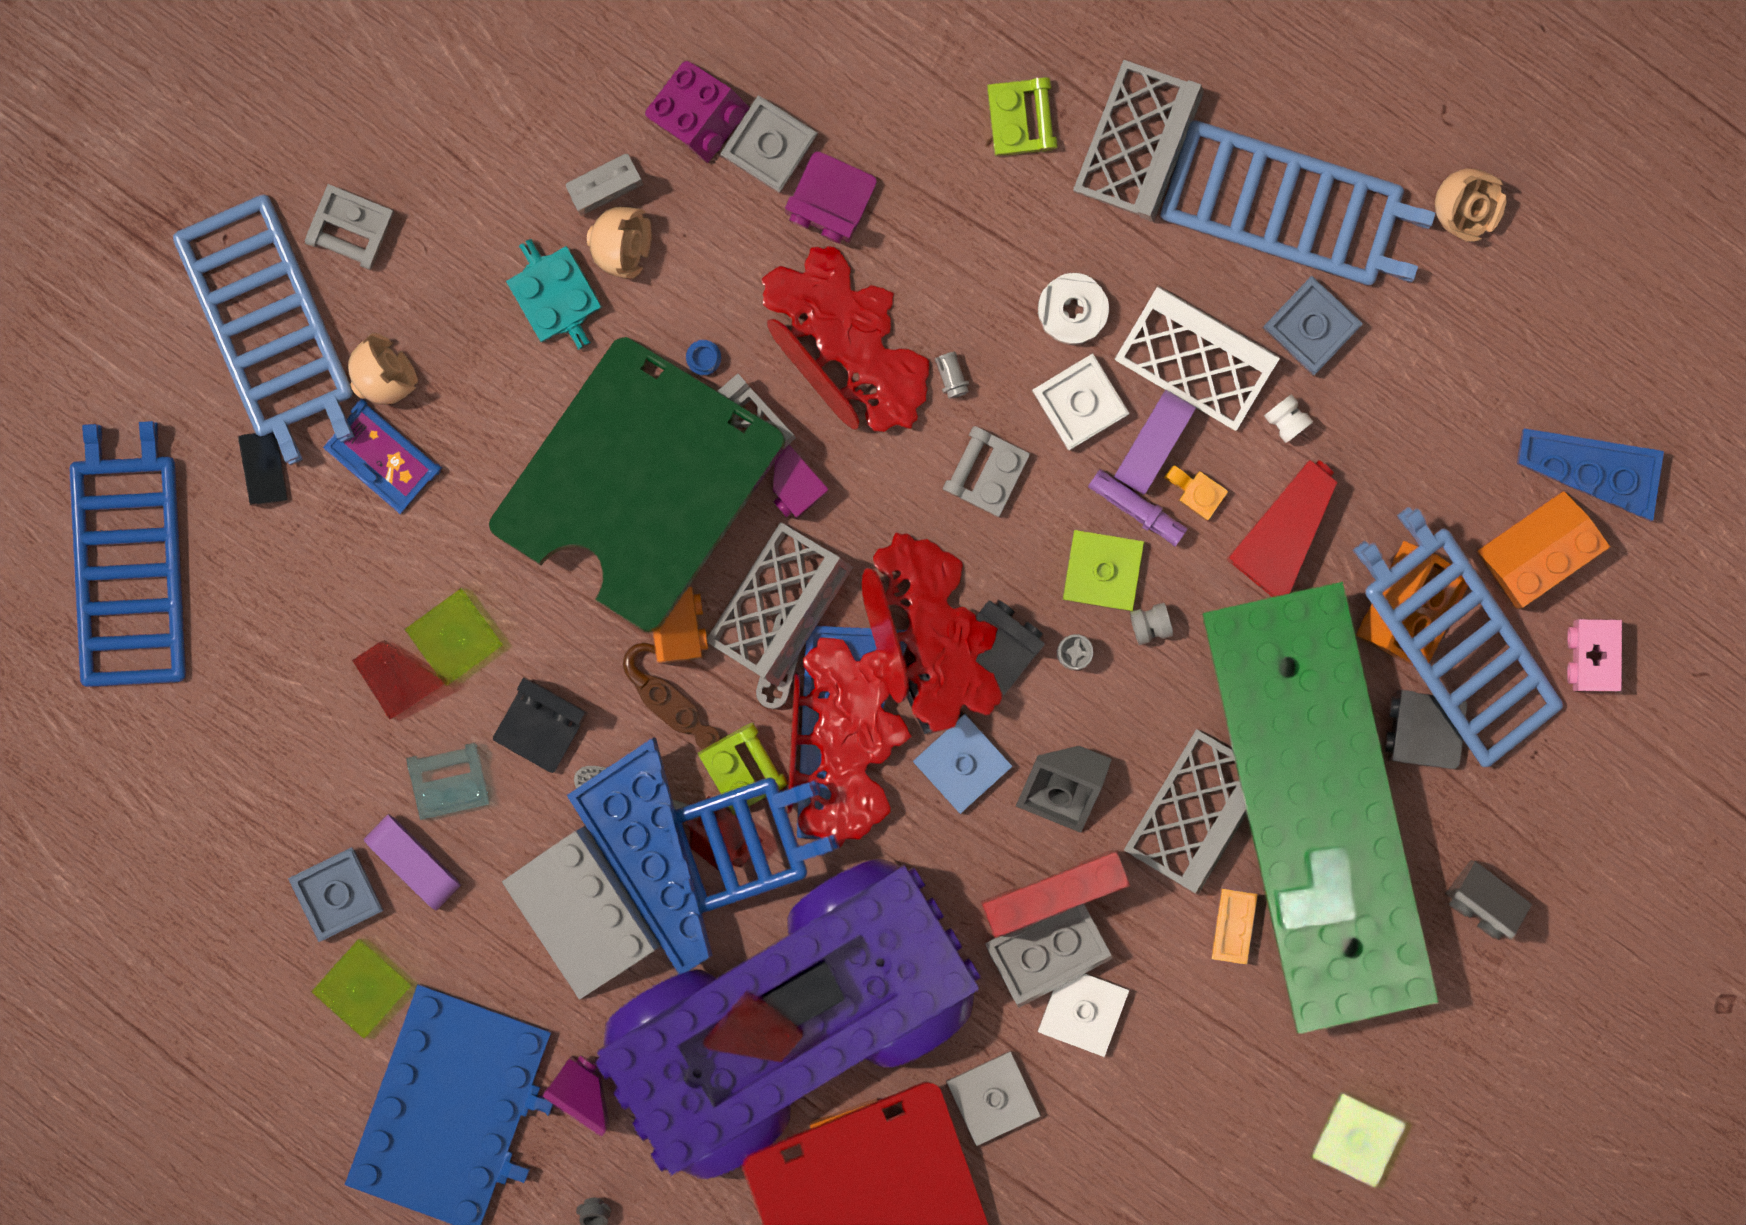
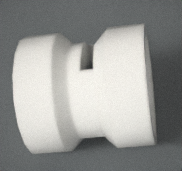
(1288, 418)

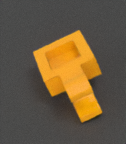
(1199, 493)

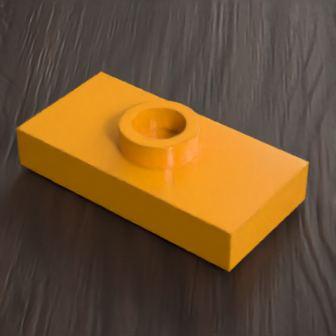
(1234, 926)

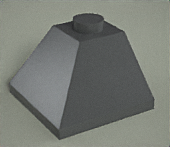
(1065, 786)

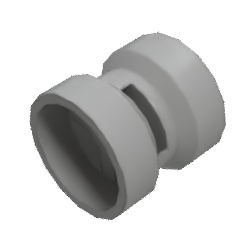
(1151, 623)
(1079, 650)

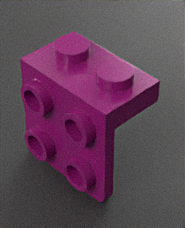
(697, 110)
(830, 197)

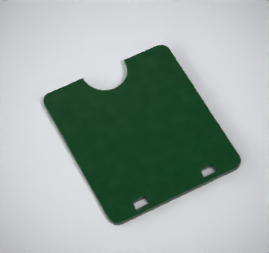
(640, 480)

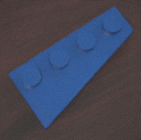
(1605, 470)

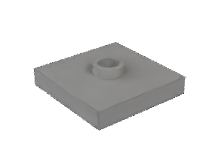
(768, 144)
(993, 1098)

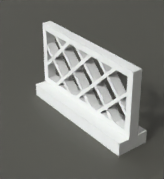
(1212, 331)

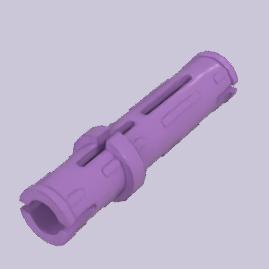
(1143, 511)

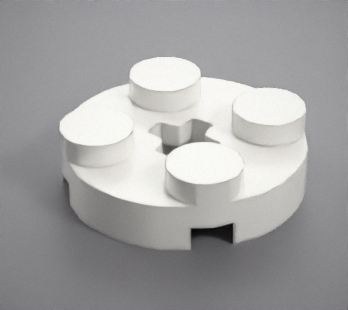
(1089, 296)

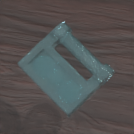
(449, 793)

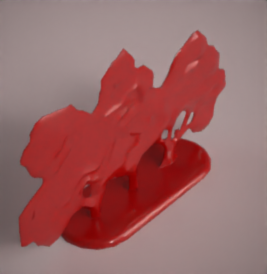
(848, 330)
(938, 635)
(849, 735)

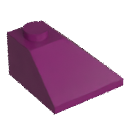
(580, 1094)

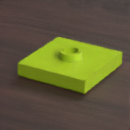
(1103, 570)

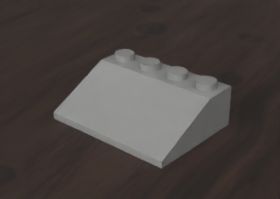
(581, 912)

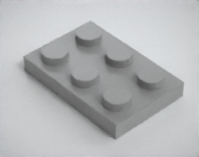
(1048, 953)

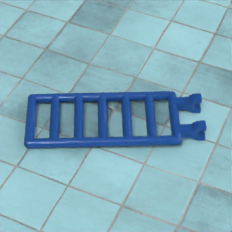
(171, 569)
(766, 881)

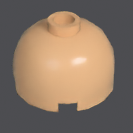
(1470, 203)
(620, 240)
(379, 373)

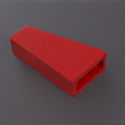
(1282, 535)

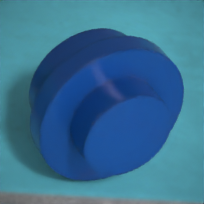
(703, 357)

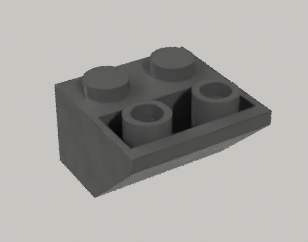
(1488, 899)

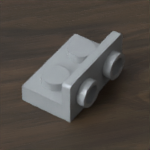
(604, 184)

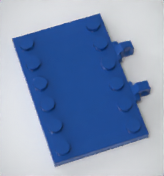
(450, 1109)

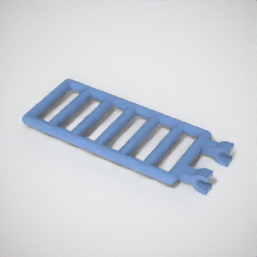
(1295, 161)
(223, 332)
(1386, 577)

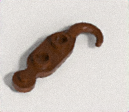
(666, 700)

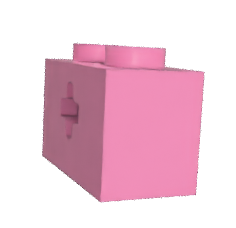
(1607, 640)

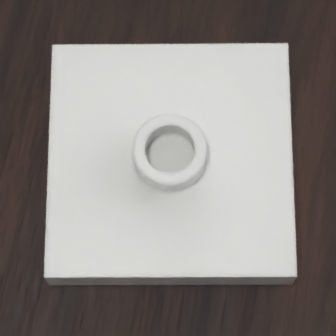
(1080, 402)
(1084, 1013)

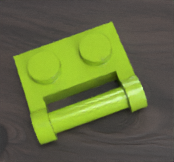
(1010, 119)
(729, 769)

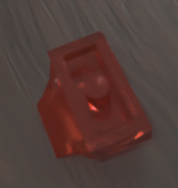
(731, 834)

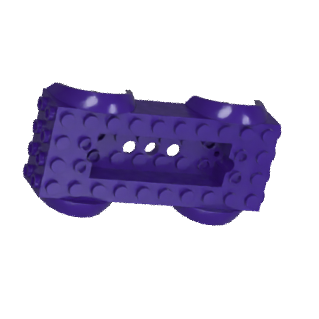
(901, 1000)

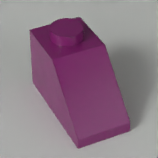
(795, 484)

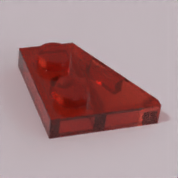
(396, 678)
(754, 1031)

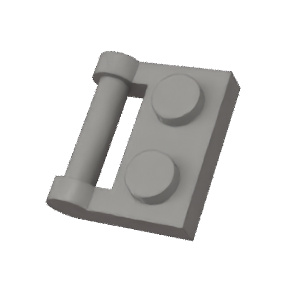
(355, 216)
(997, 476)

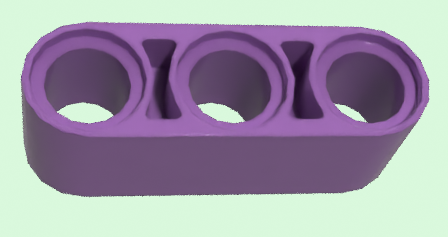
(1155, 442)
(412, 862)

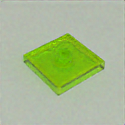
(454, 636)
(361, 988)
(1358, 1140)

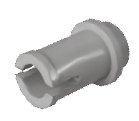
(951, 375)

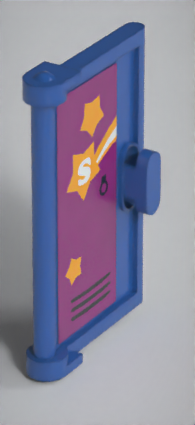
(384, 452)

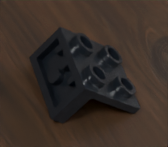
(539, 725)

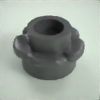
(593, 1212)

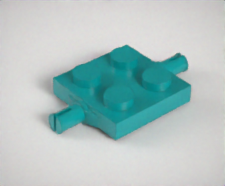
(554, 294)

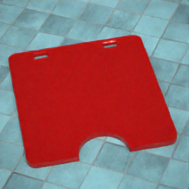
(870, 1169)

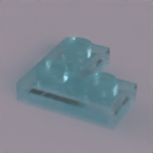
(1328, 899)

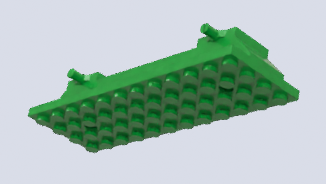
(1315, 785)

